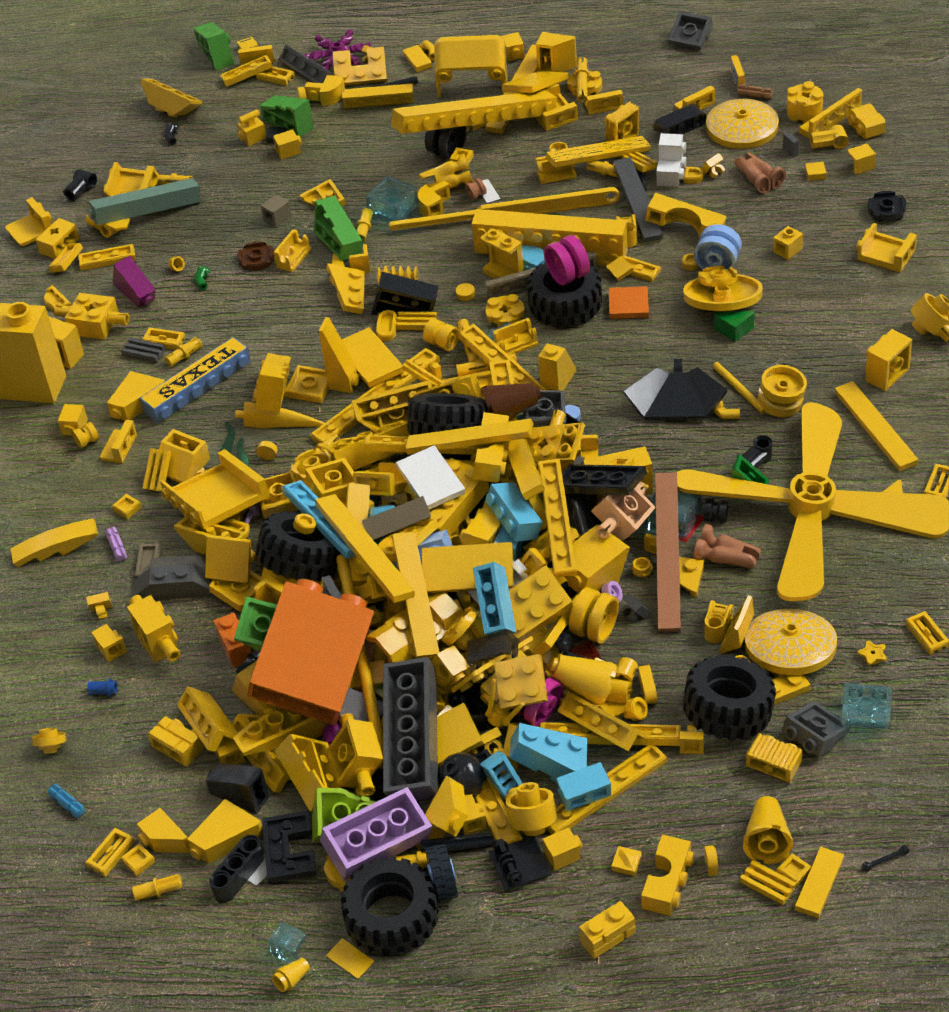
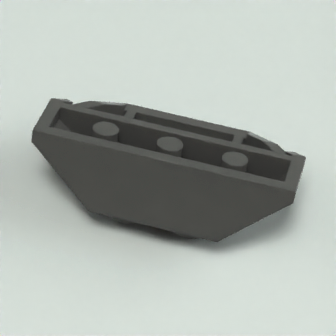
(173, 578)

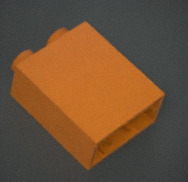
(310, 651)

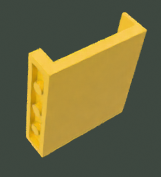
(217, 491)

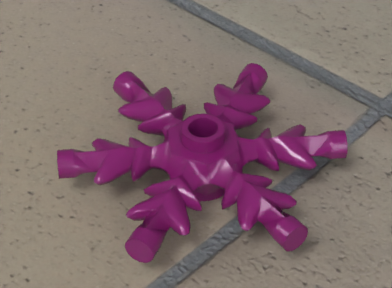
(332, 47)

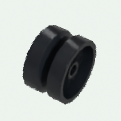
(445, 141)

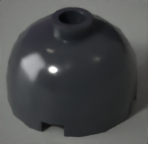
(465, 770)

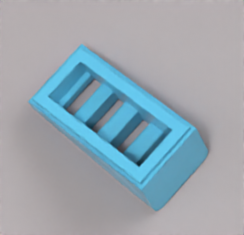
(491, 762)

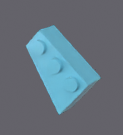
(548, 750)

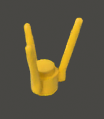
(497, 716)

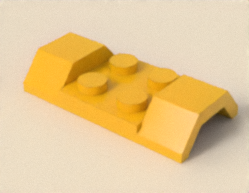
(395, 634)

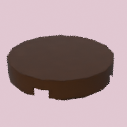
(256, 256)

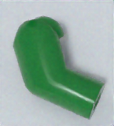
(199, 277)

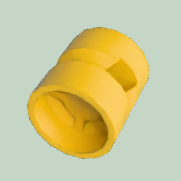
(441, 334)

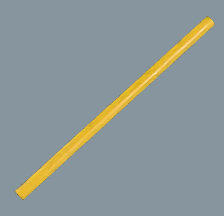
(363, 664)

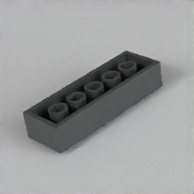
(410, 728)

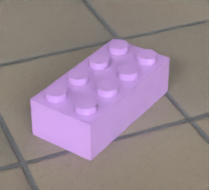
(375, 832)

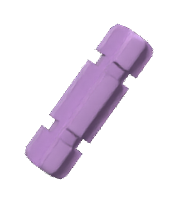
(116, 544)

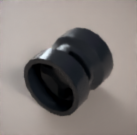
(718, 510)

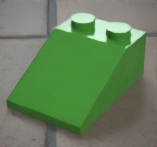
(254, 622)

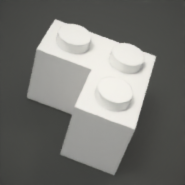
(671, 160)

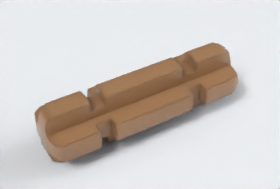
(754, 91)

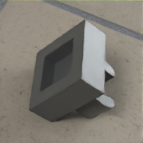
(635, 606)

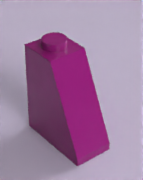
(133, 282)

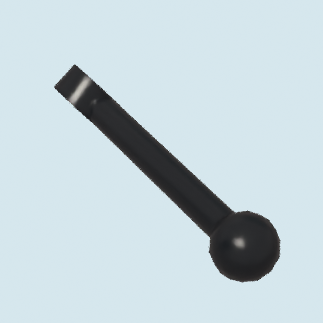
(866, 866)

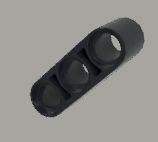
(680, 121)
(237, 868)

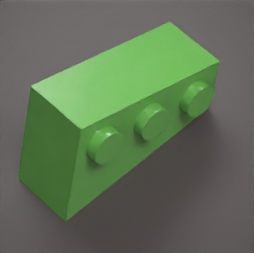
(215, 43)
(336, 229)

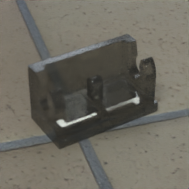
(491, 646)

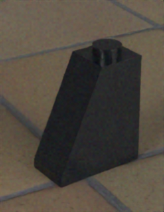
(239, 785)

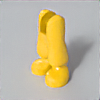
(447, 172)

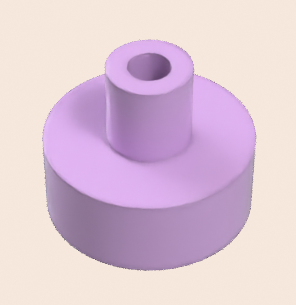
(612, 588)

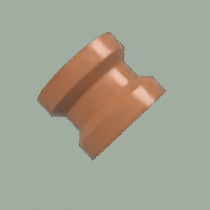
(475, 189)

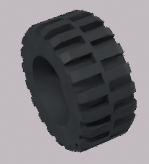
(563, 308)
(444, 412)
(292, 552)
(724, 716)
(391, 933)

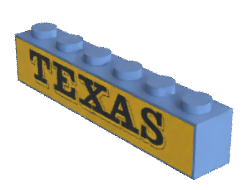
(195, 380)

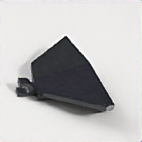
(675, 394)

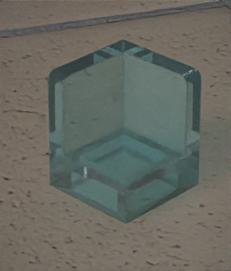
(286, 942)

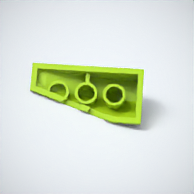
(333, 805)

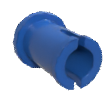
(102, 687)

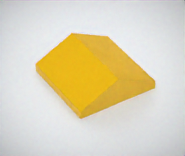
(738, 626)

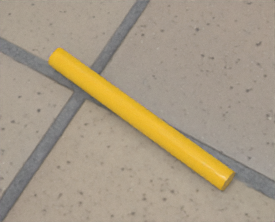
(738, 386)

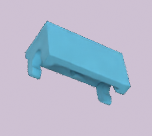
(583, 786)

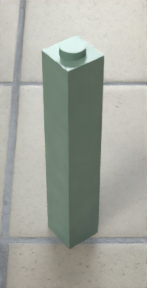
(144, 201)

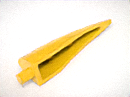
(265, 419)

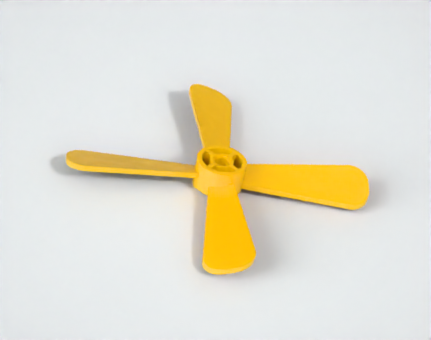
(815, 498)

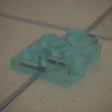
(866, 706)

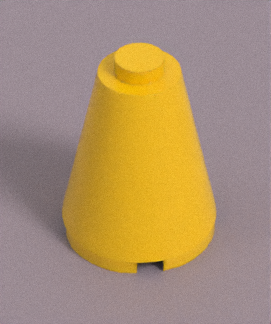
(584, 676)
(767, 833)

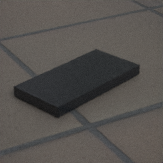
(602, 479)

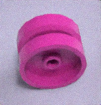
(566, 260)
(542, 711)

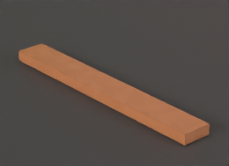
(667, 552)

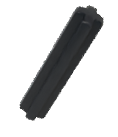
(459, 842)

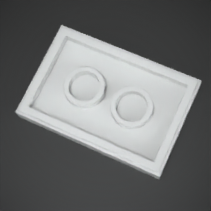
(430, 477)

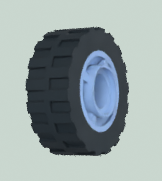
(441, 872)

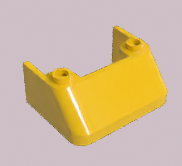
(469, 53)

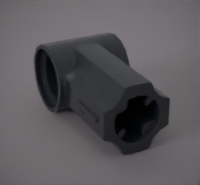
(81, 181)
(760, 451)

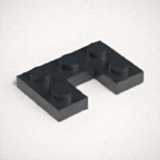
(279, 862)

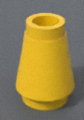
(290, 974)

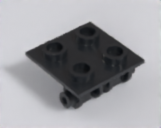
(518, 862)

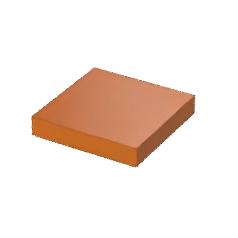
(628, 302)

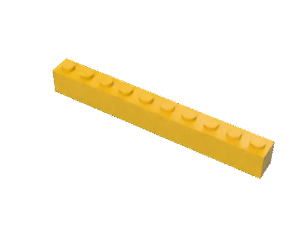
(472, 111)

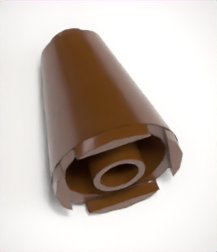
(511, 398)

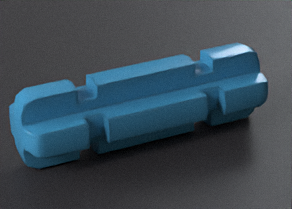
(66, 800)

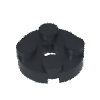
(894, 210)

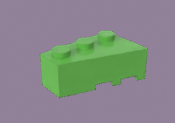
(288, 113)

